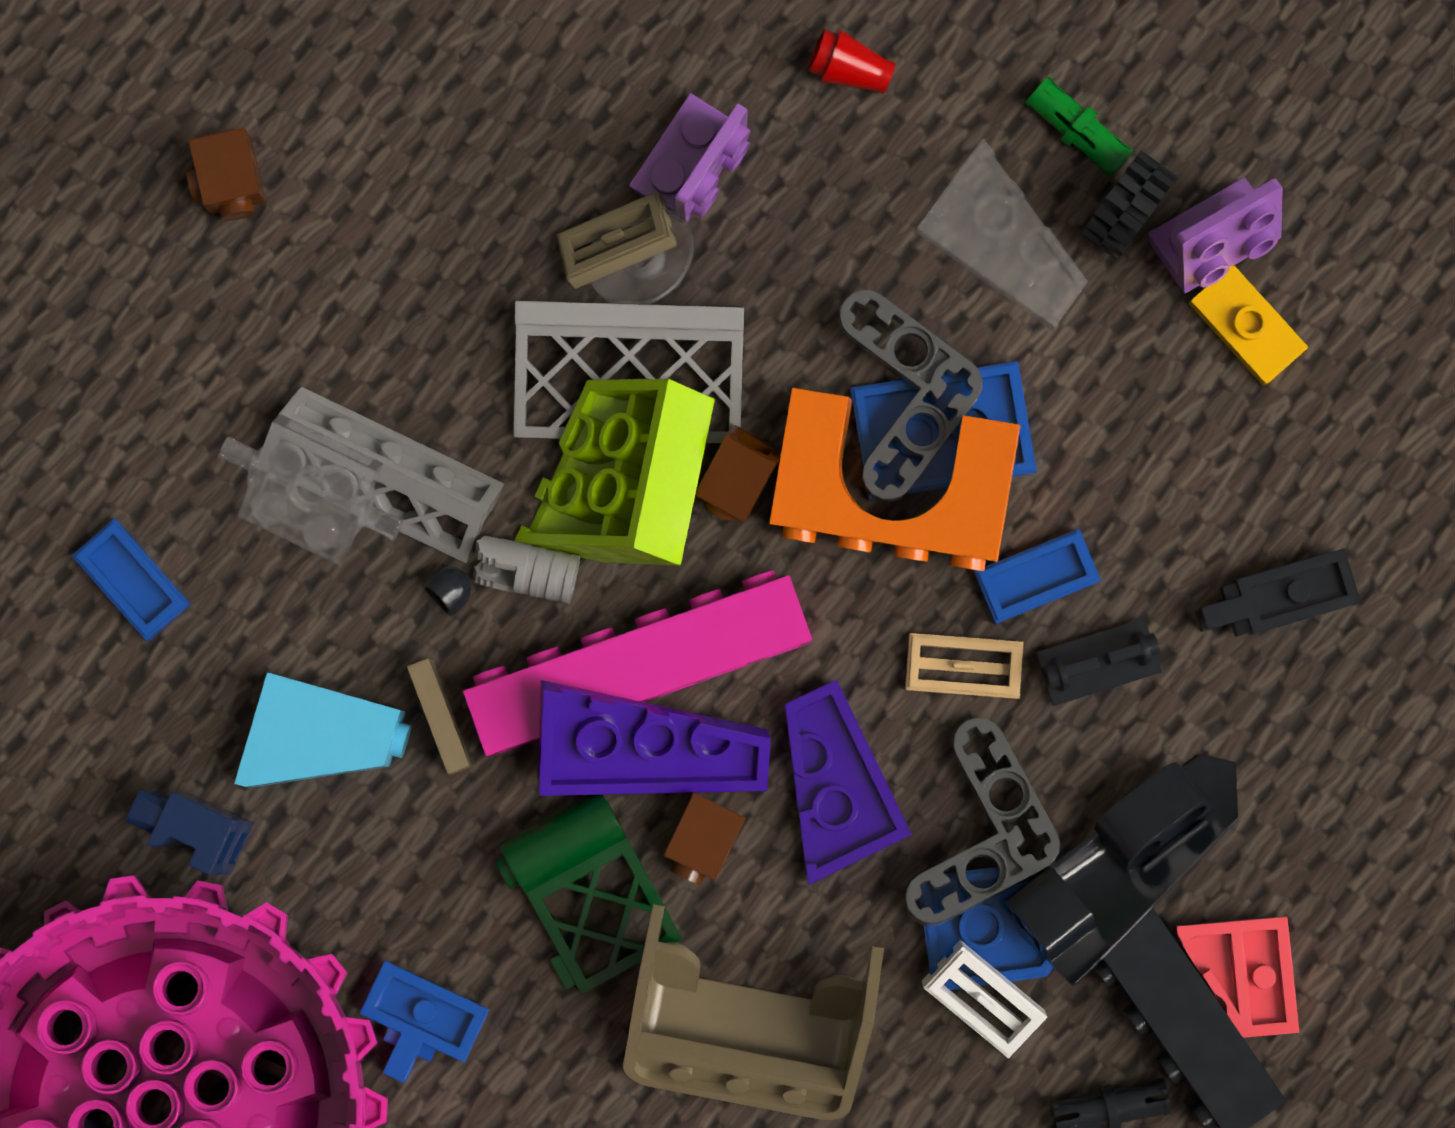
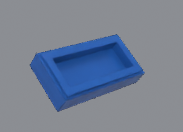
(1037, 576)
(131, 580)

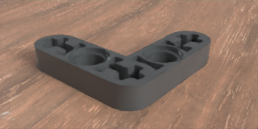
(923, 377)
(1001, 847)

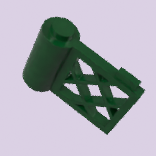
(564, 850)

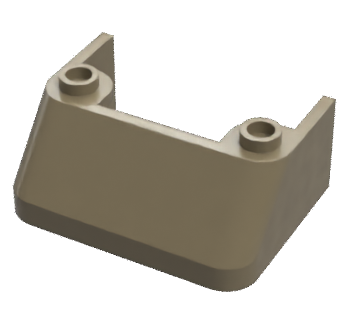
(746, 1040)

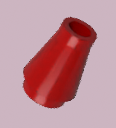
(849, 63)

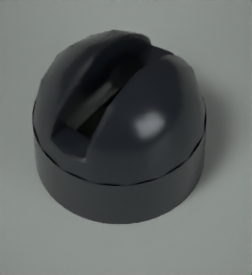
(448, 588)

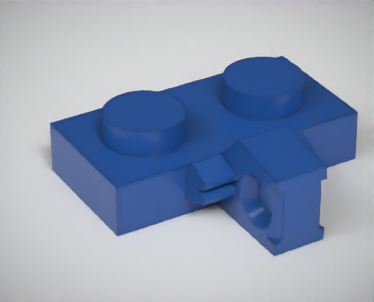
(421, 1019)

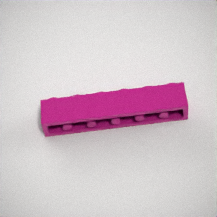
(645, 662)

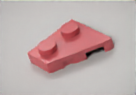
(1247, 971)

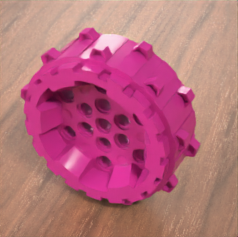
(250, 999)

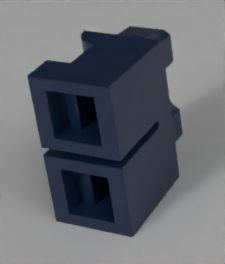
(193, 821)

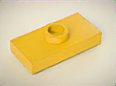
(1248, 325)

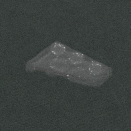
(1001, 239)

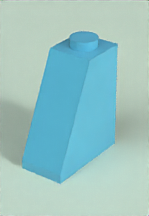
(316, 734)

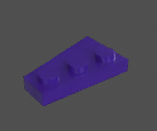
(838, 785)

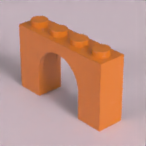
(815, 499)

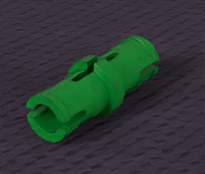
(1079, 126)

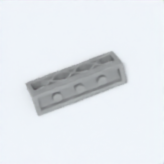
(429, 479)

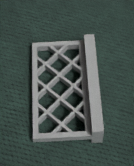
(616, 322)

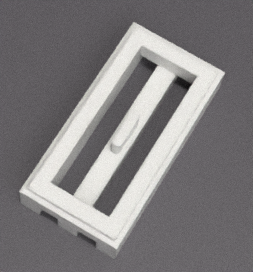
(951, 969)

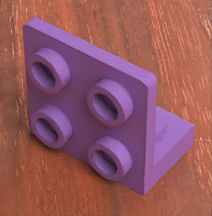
(692, 155)
(1220, 233)

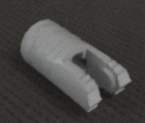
(526, 569)

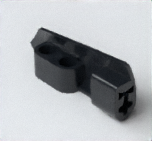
(1127, 866)

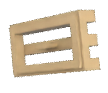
(915, 662)

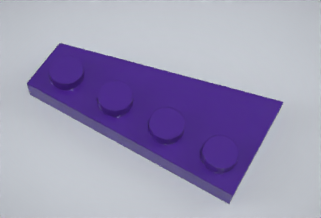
(633, 747)

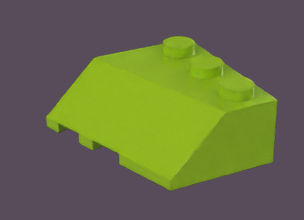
(625, 473)

